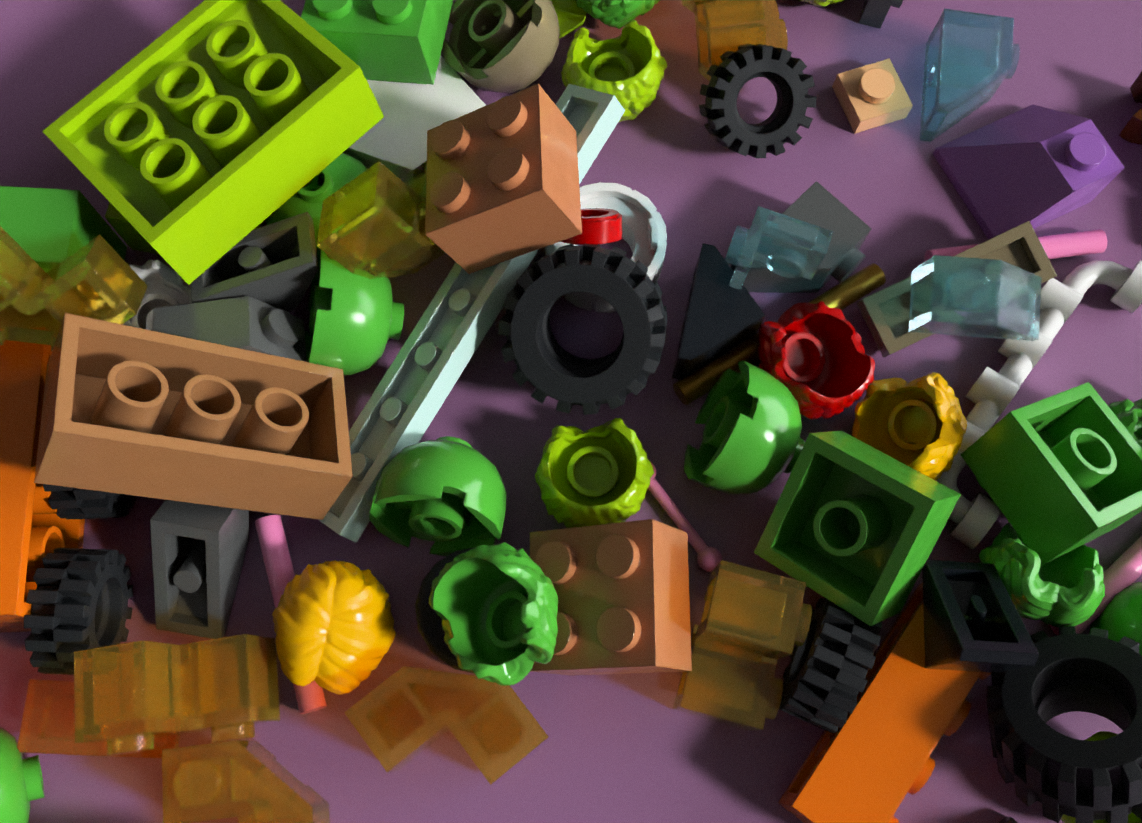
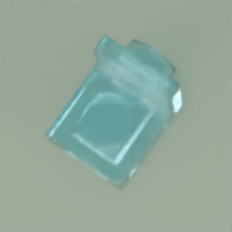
(781, 243)

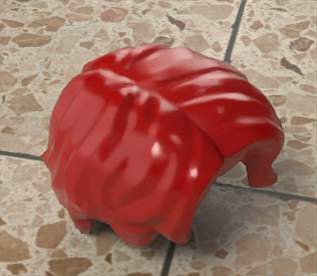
(816, 358)

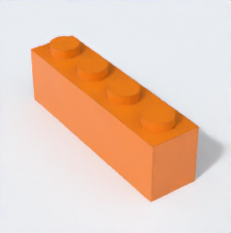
(888, 737)

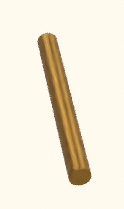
(839, 297)

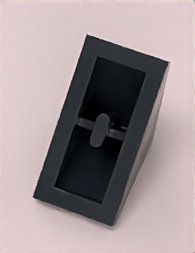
(715, 314)
(972, 620)

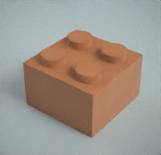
(502, 181)
(618, 597)

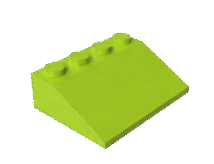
(217, 126)

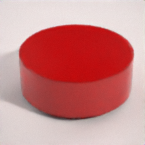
(598, 227)

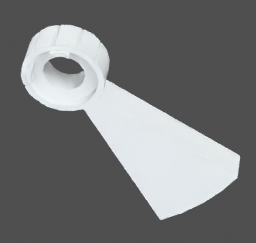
(401, 146)

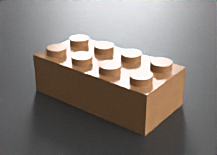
(191, 421)

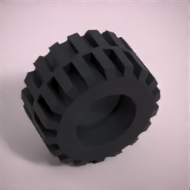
(555, 370)
(1062, 772)

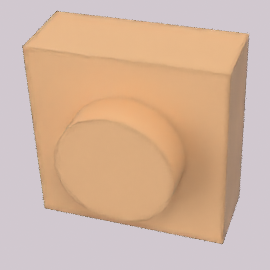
(872, 95)

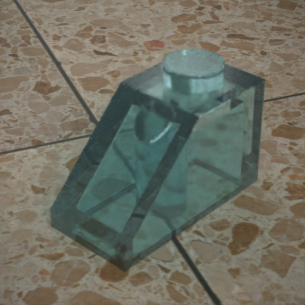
(964, 67)
(975, 299)

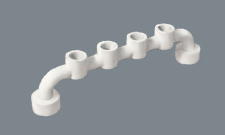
(995, 390)

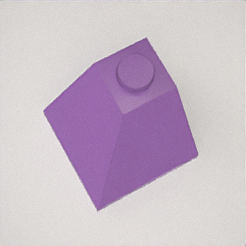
(1028, 168)

